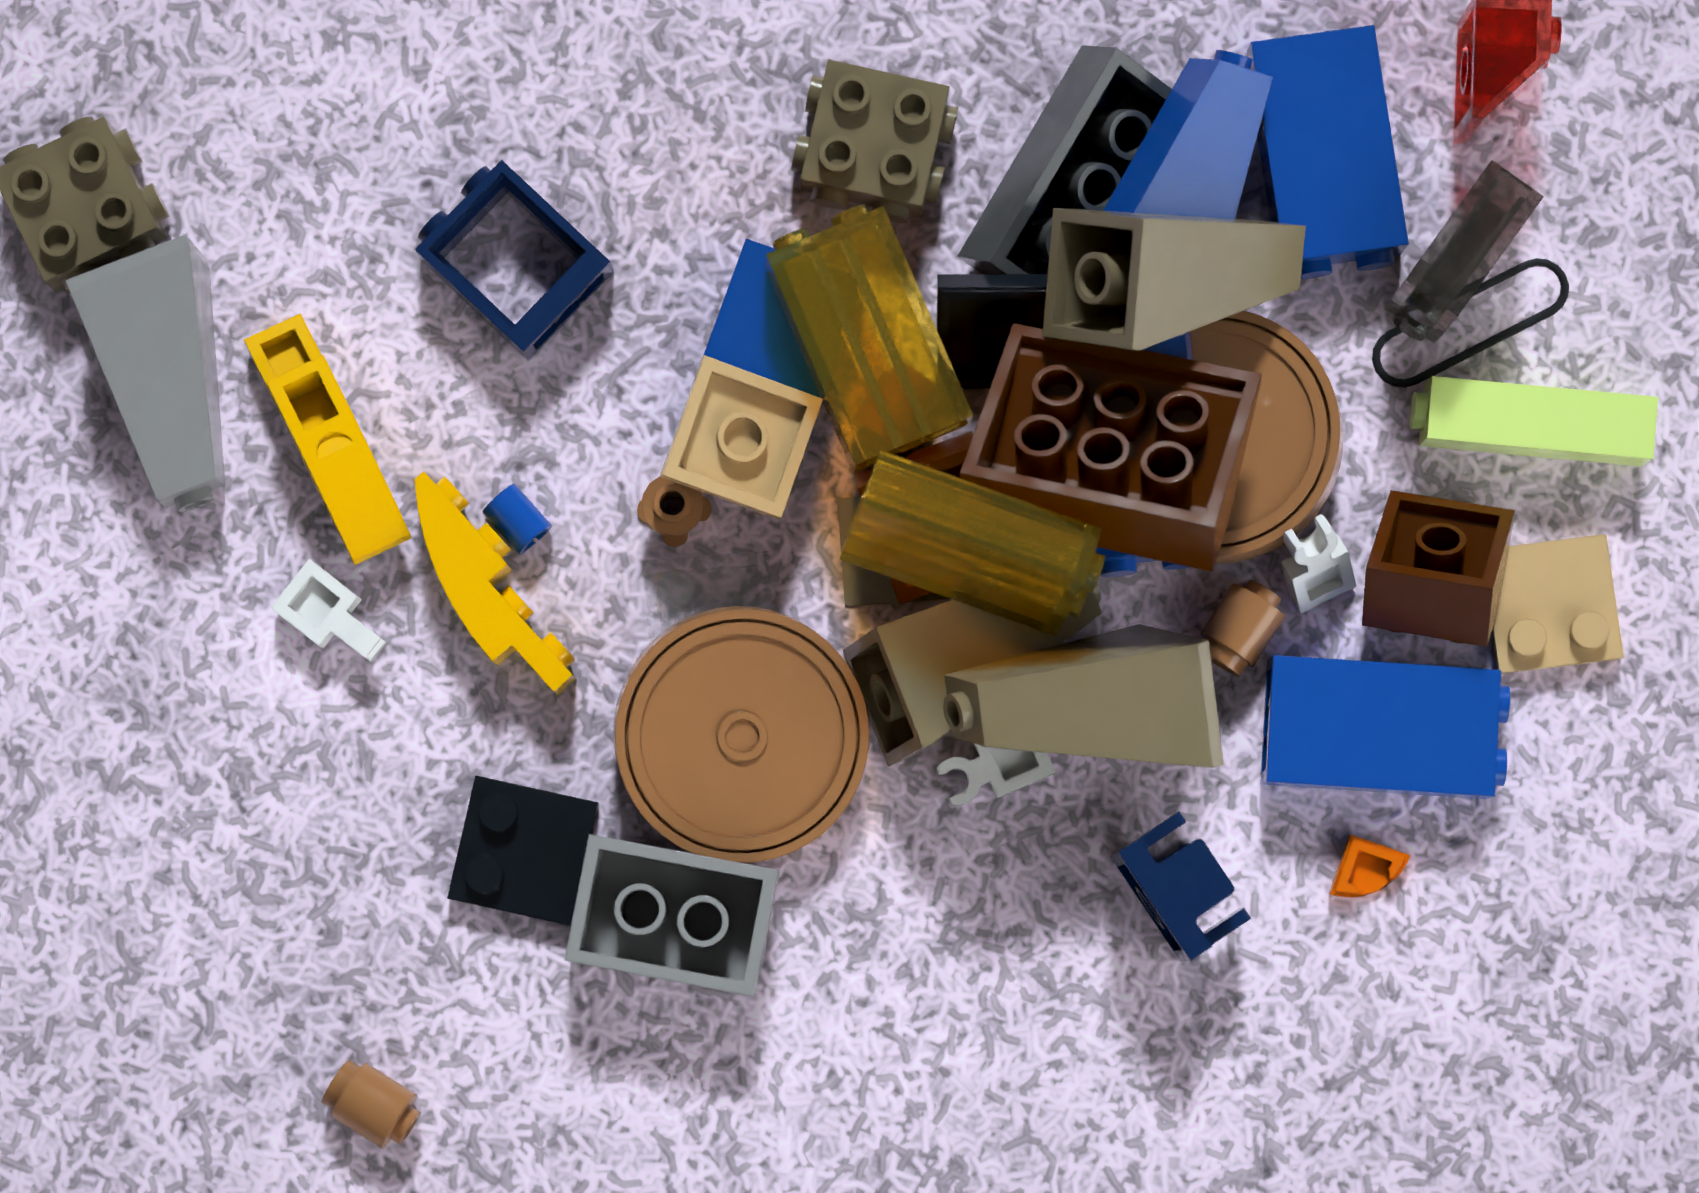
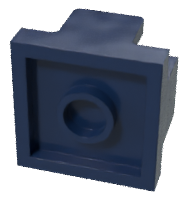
(1179, 889)

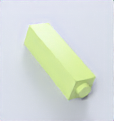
(1535, 421)

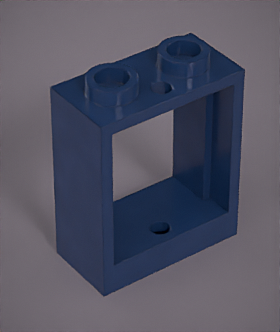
(559, 303)

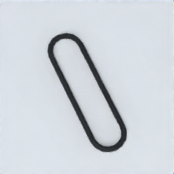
(1486, 343)

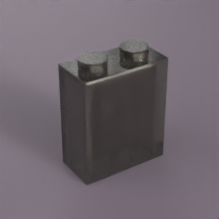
(1462, 254)

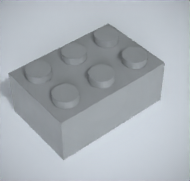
(672, 915)

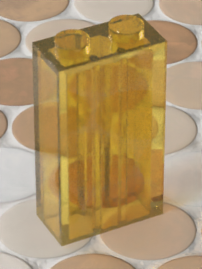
(867, 336)
(973, 544)

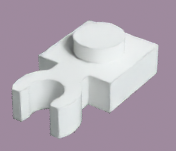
(1318, 566)
(1003, 768)

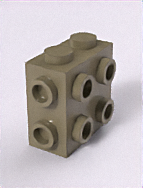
(874, 140)
(81, 200)

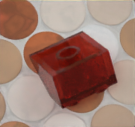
(1498, 57)

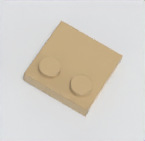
(741, 437)
(1556, 606)

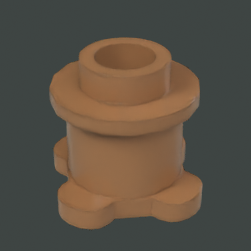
(672, 527)

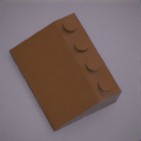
(1117, 442)

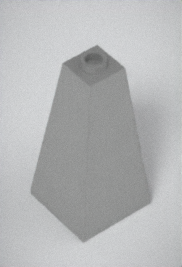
(158, 353)

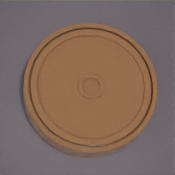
(1292, 437)
(741, 734)

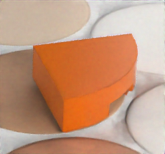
(1366, 868)

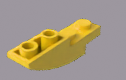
(328, 439)
(468, 569)

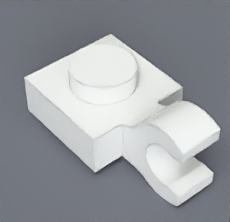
(323, 608)

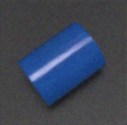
(516, 518)

